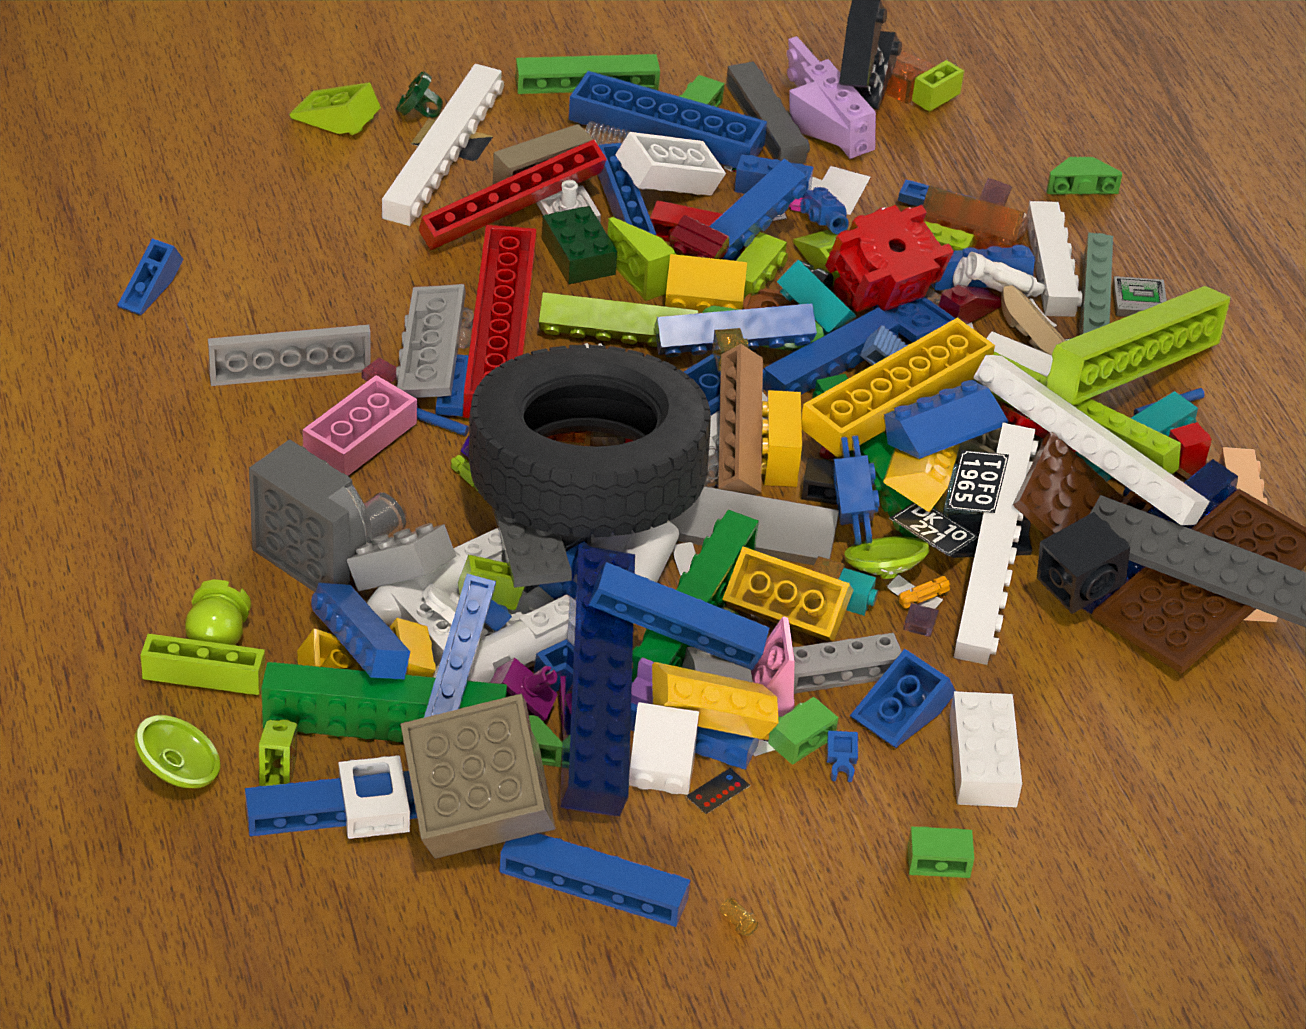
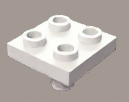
(569, 198)

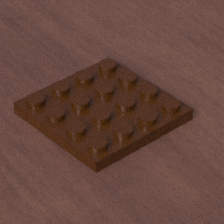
(1060, 488)

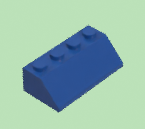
(944, 419)

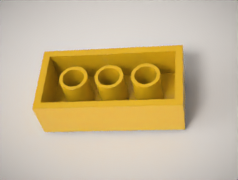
(782, 589)

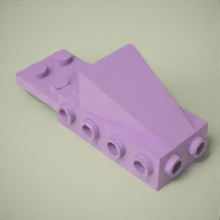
(825, 107)

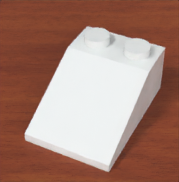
(663, 748)

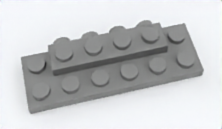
(431, 341)

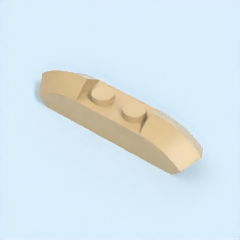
(1029, 320)

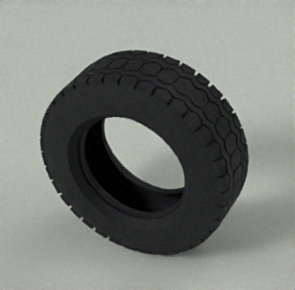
(587, 486)

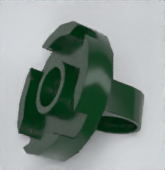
(417, 97)

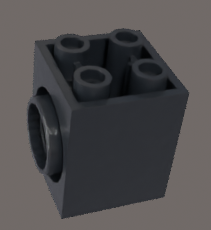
(1083, 562)

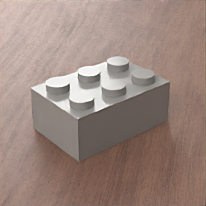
(401, 556)

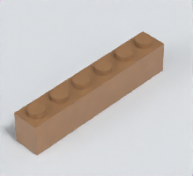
(740, 421)

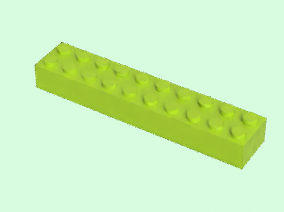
(1137, 344)

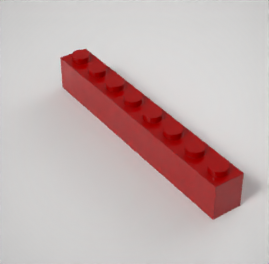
(511, 194)

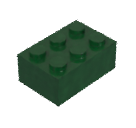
(579, 245)

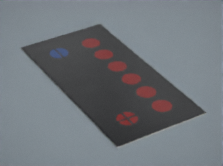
(718, 790)

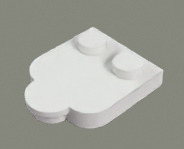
(444, 603)

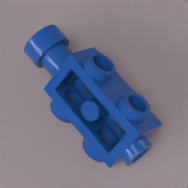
(825, 209)

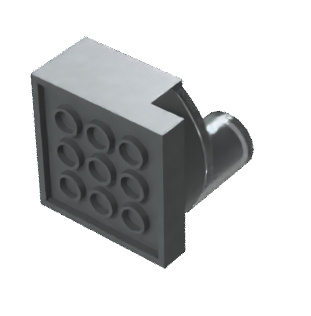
(312, 516)

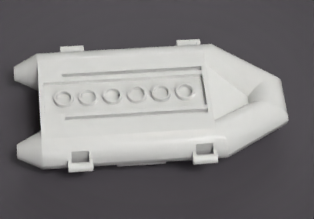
(537, 618)

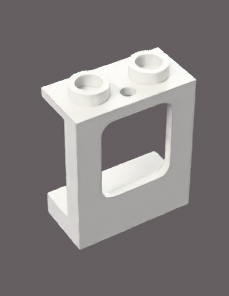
(379, 813)

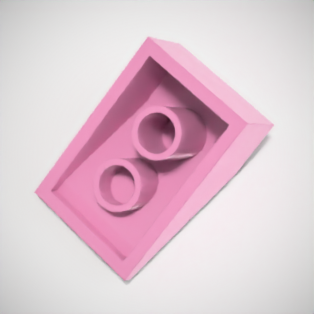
(776, 667)

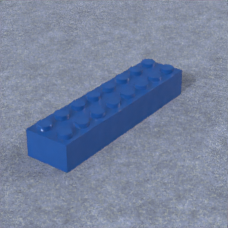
(667, 115)

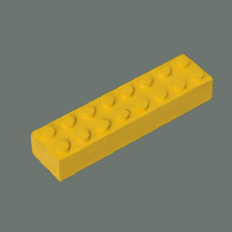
(916, 371)

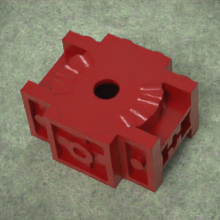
(888, 258)

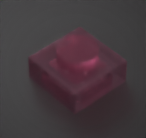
(380, 368)

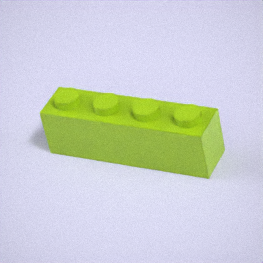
(203, 664)

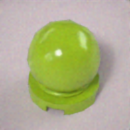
(217, 613)

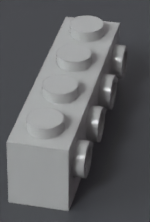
(843, 662)

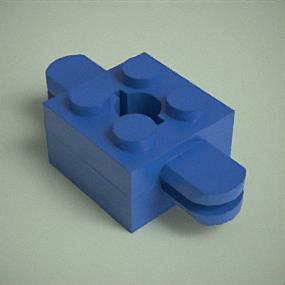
(854, 490)

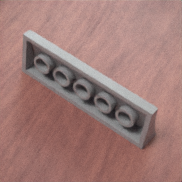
(288, 355)
(784, 529)

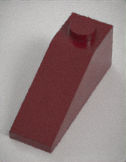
(969, 302)

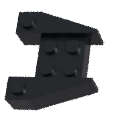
(868, 51)

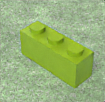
(763, 260)

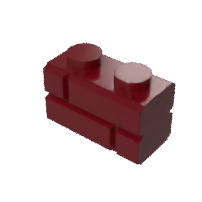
(698, 240)

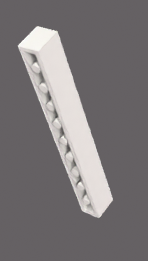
(442, 145)
(1092, 440)
(995, 552)

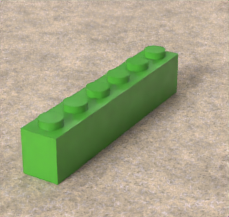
(564, 73)

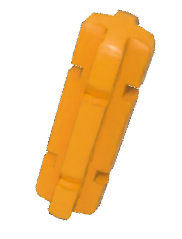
(924, 591)

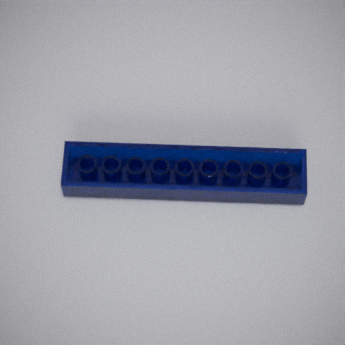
(596, 693)

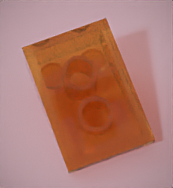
(904, 74)

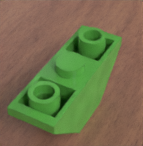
(1084, 176)

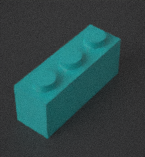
(806, 288)

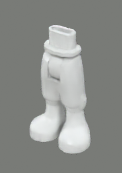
(995, 275)

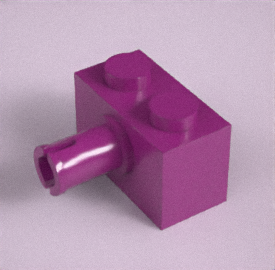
(532, 686)

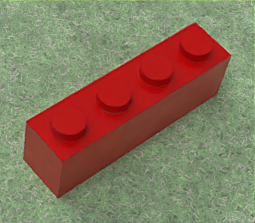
(667, 216)

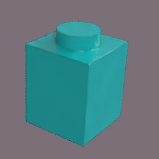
(863, 590)

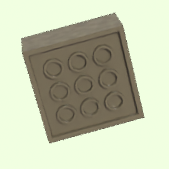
(477, 776)

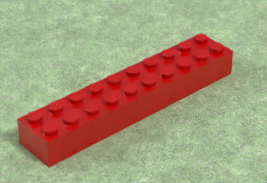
(501, 303)

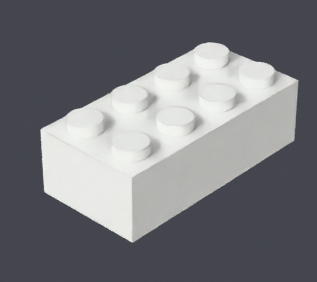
(670, 164)
(985, 749)

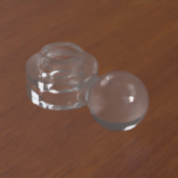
(466, 326)

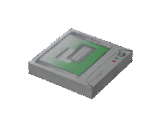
(1137, 294)

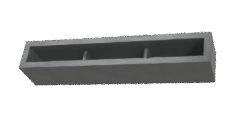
(760, 102)

